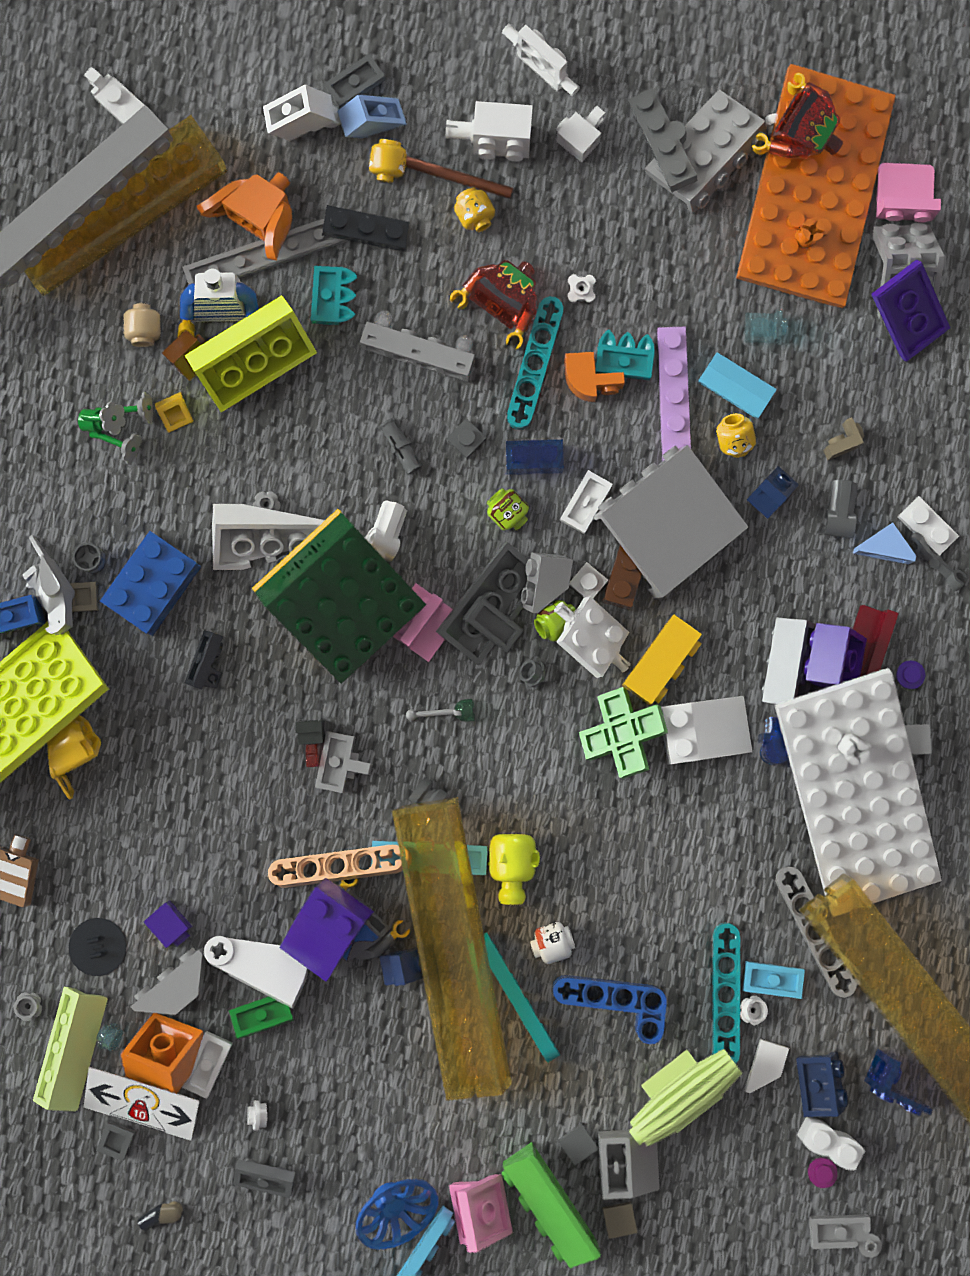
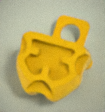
(70, 749)

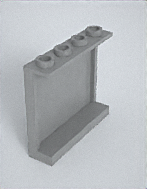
(671, 519)

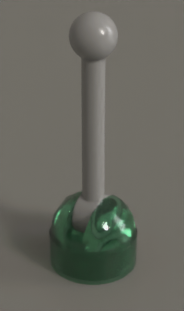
(463, 711)

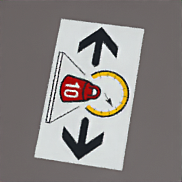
(140, 1103)

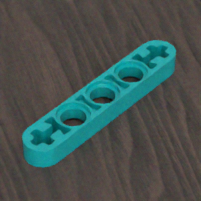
(542, 351)
(729, 979)
(519, 1002)

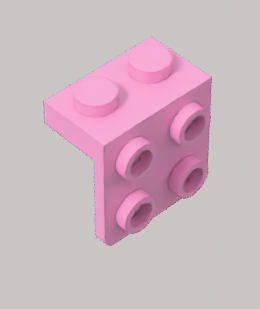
(906, 192)

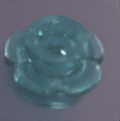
(106, 1036)

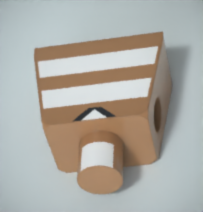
(17, 872)

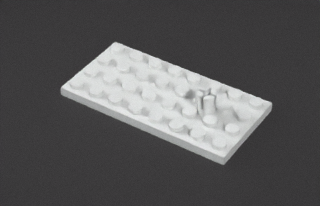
(859, 786)

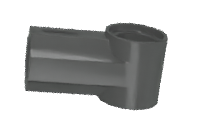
(840, 513)

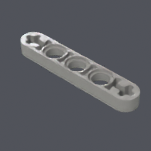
(816, 946)

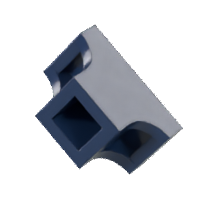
(772, 492)
(401, 967)

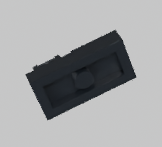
(200, 671)

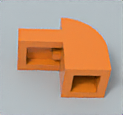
(583, 380)

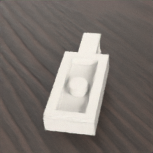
(113, 95)

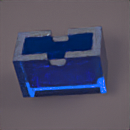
(534, 457)

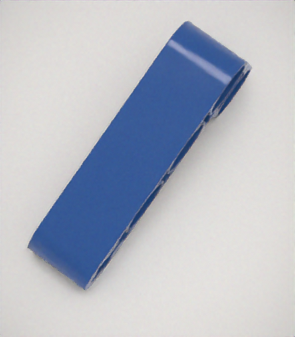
(608, 1001)

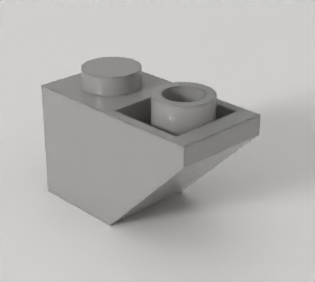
(546, 580)

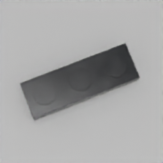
(365, 228)

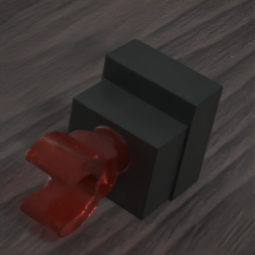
(310, 733)

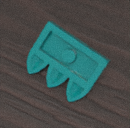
(330, 294)
(625, 358)

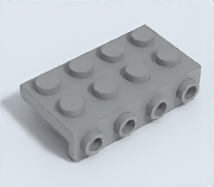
(716, 145)

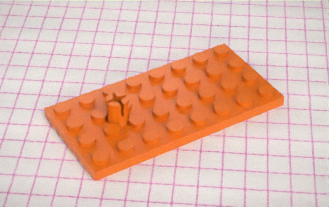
(816, 207)

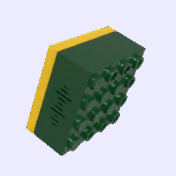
(338, 596)

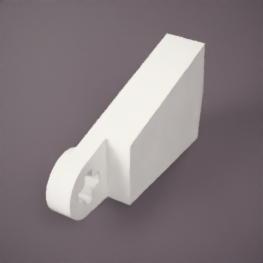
(260, 967)

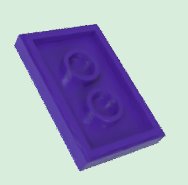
(911, 310)

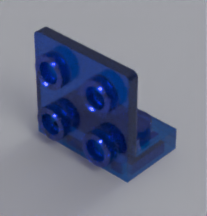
(884, 1073)

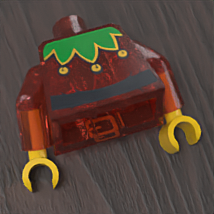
(805, 125)
(503, 293)

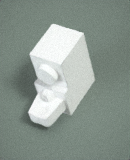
(300, 112)

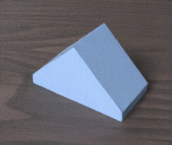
(887, 545)

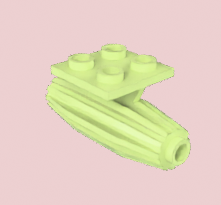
(682, 1094)

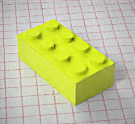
(251, 353)

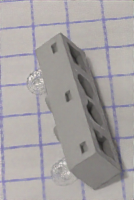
(420, 352)

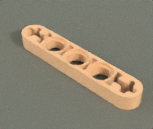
(324, 861)

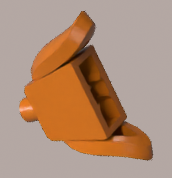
(255, 206)

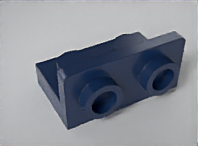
(822, 1085)

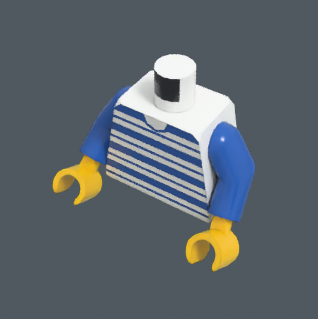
(215, 298)

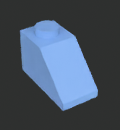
(370, 115)

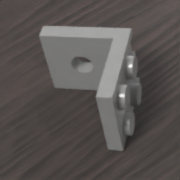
(904, 245)

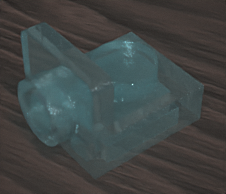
(765, 327)

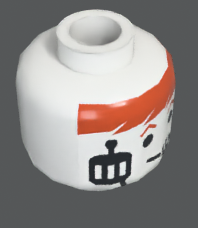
(552, 943)

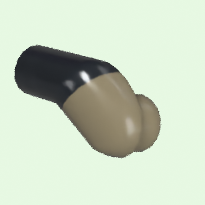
(161, 1215)

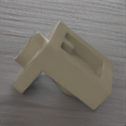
(840, 445)

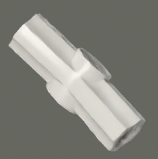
(387, 529)

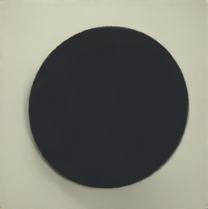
(97, 946)

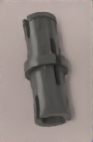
(401, 446)

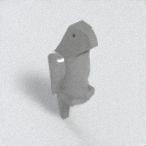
(51, 590)

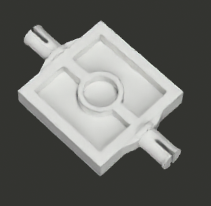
(544, 60)
(592, 637)

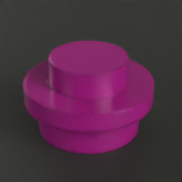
(822, 1172)

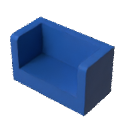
(20, 613)

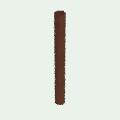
(458, 177)

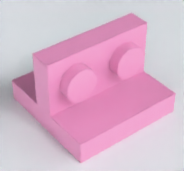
(421, 630)
(481, 1212)

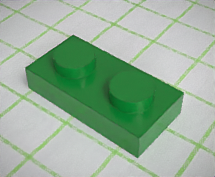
(259, 1017)

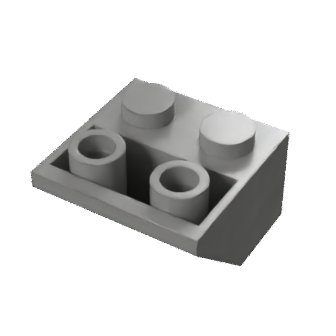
(626, 1166)

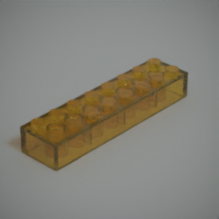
(163, 185)

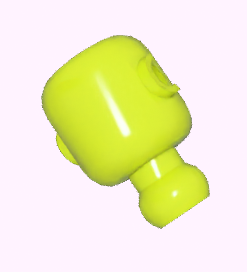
(512, 862)

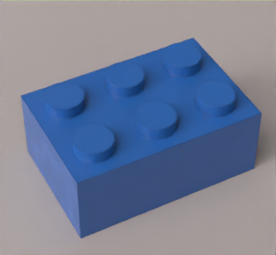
(150, 583)

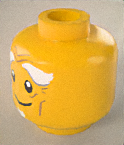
(387, 160)
(474, 209)
(736, 435)

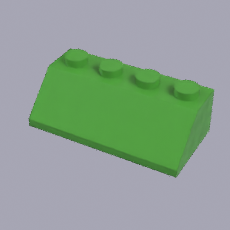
(551, 1206)

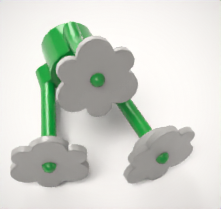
(112, 420)

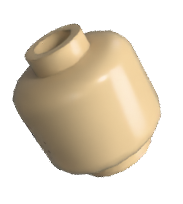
(142, 325)

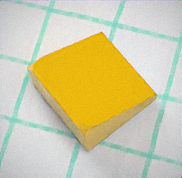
(174, 412)

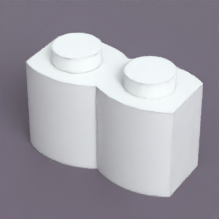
(833, 1143)

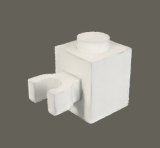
(580, 135)

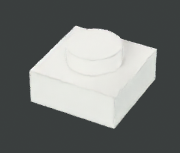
(588, 581)

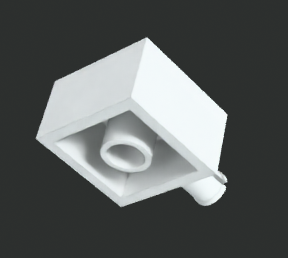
(496, 130)

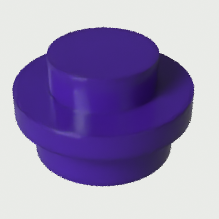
(910, 674)

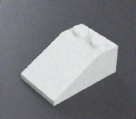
(706, 730)

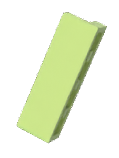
(70, 1050)

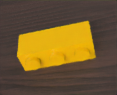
(663, 660)

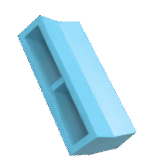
(737, 385)

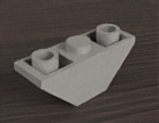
(175, 987)

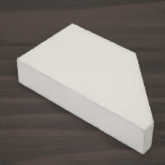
(767, 1065)

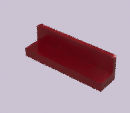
(878, 629)

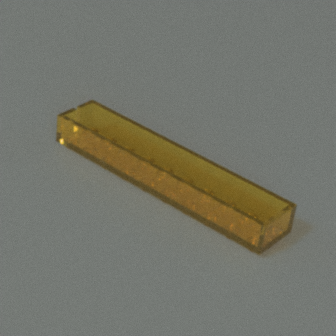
(452, 949)
(895, 985)

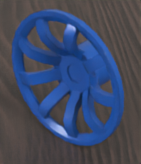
(394, 1204)

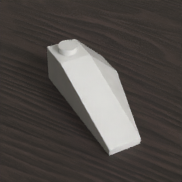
(254, 532)

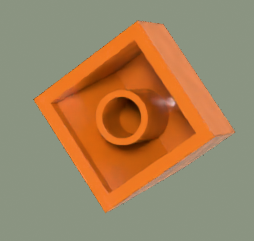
(162, 1053)

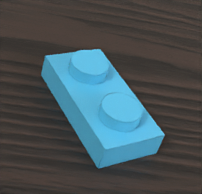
(773, 979)

